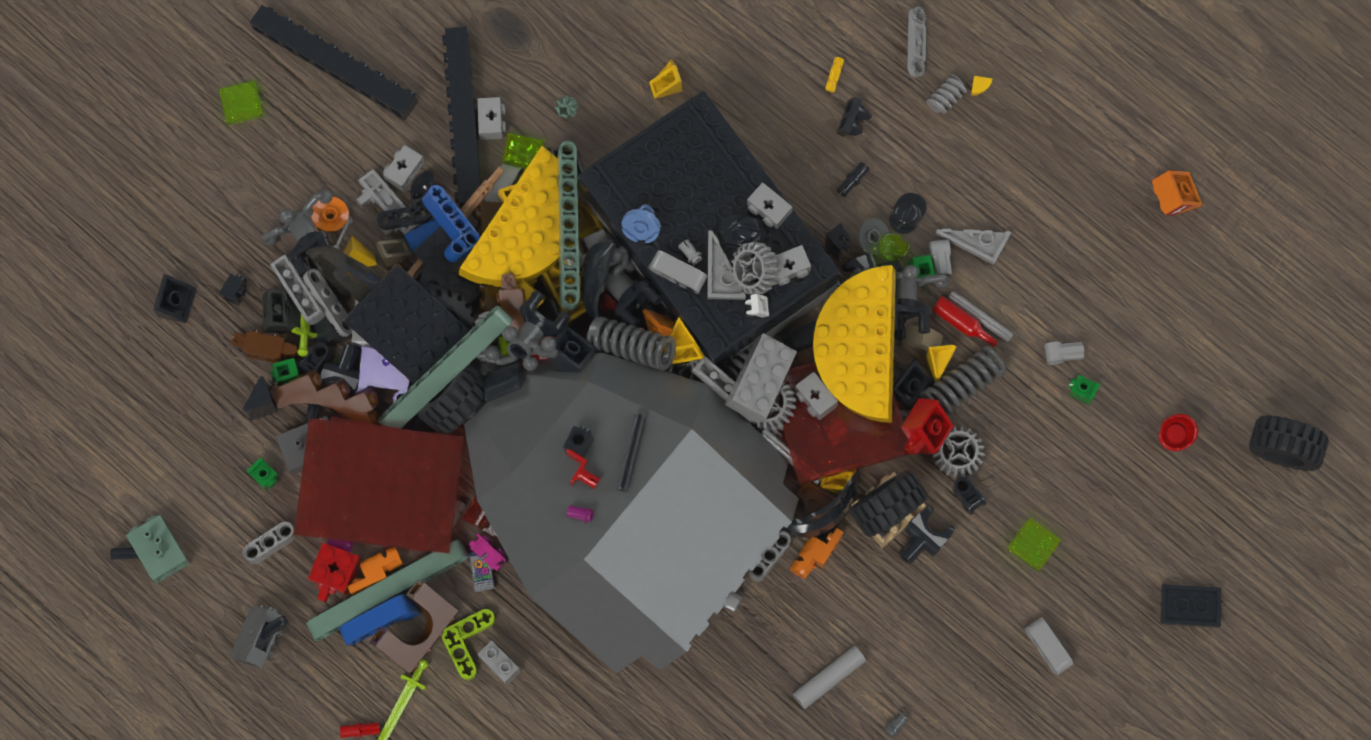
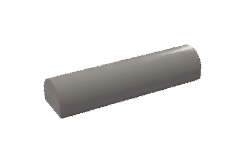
(297, 290)
(714, 378)
(829, 677)

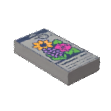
(481, 573)

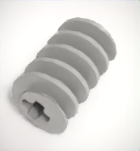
(946, 95)

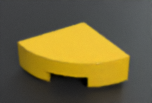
(980, 85)

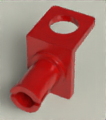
(582, 474)

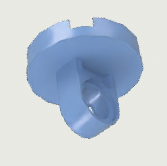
(641, 224)

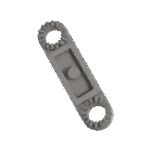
(916, 42)
(327, 301)

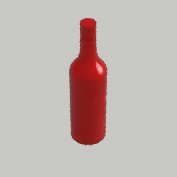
(961, 320)

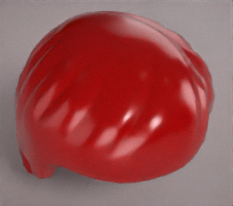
(1178, 432)

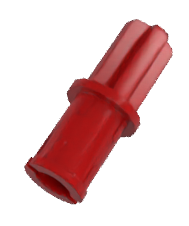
(359, 730)

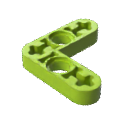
(461, 635)

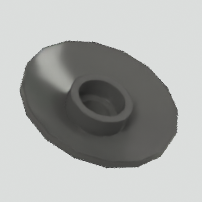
(875, 228)

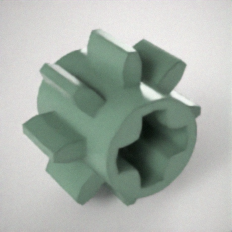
(566, 107)

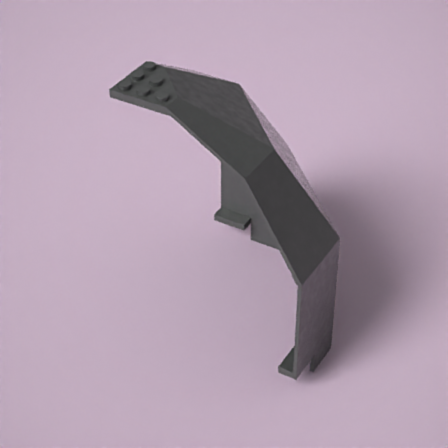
(653, 557)

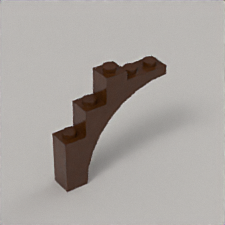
(336, 395)

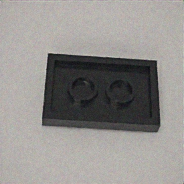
(1190, 606)

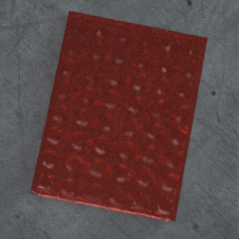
(379, 485)

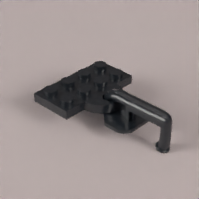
(440, 269)

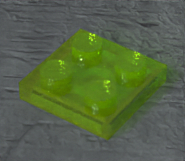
(241, 102)
(520, 150)
(1033, 544)

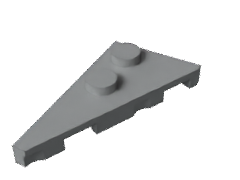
(982, 244)
(720, 282)

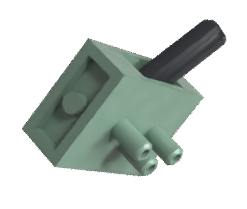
(155, 548)

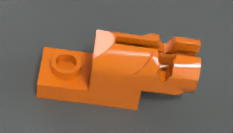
(816, 553)
(374, 570)

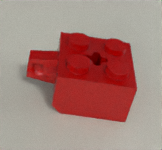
(926, 427)
(336, 581)

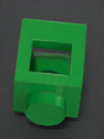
(924, 264)
(284, 366)
(1083, 395)
(257, 469)

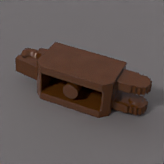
(511, 298)
(264, 347)

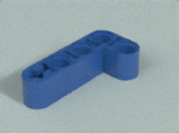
(436, 202)
(394, 610)

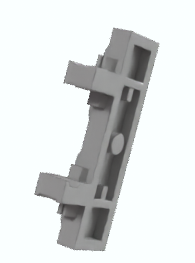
(378, 192)

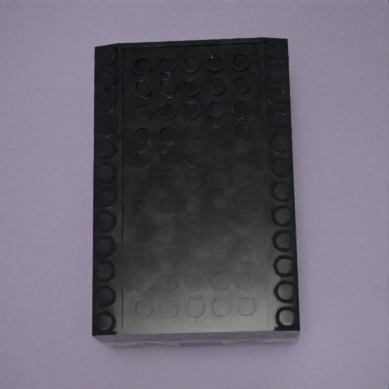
(693, 177)

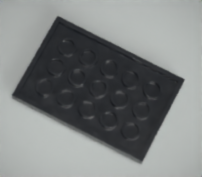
(405, 324)

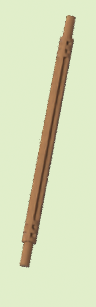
(467, 209)

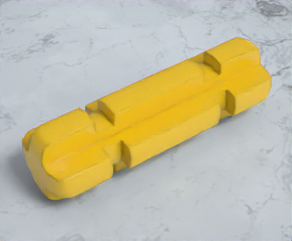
(834, 74)

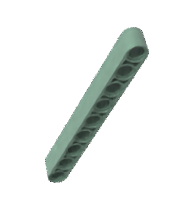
(569, 216)
(446, 368)
(388, 588)

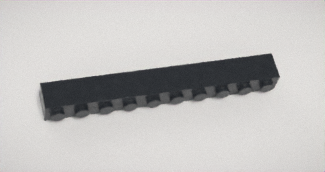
(334, 62)
(463, 113)

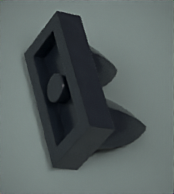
(853, 111)

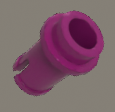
(580, 513)
(344, 545)

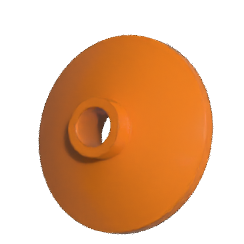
(337, 209)

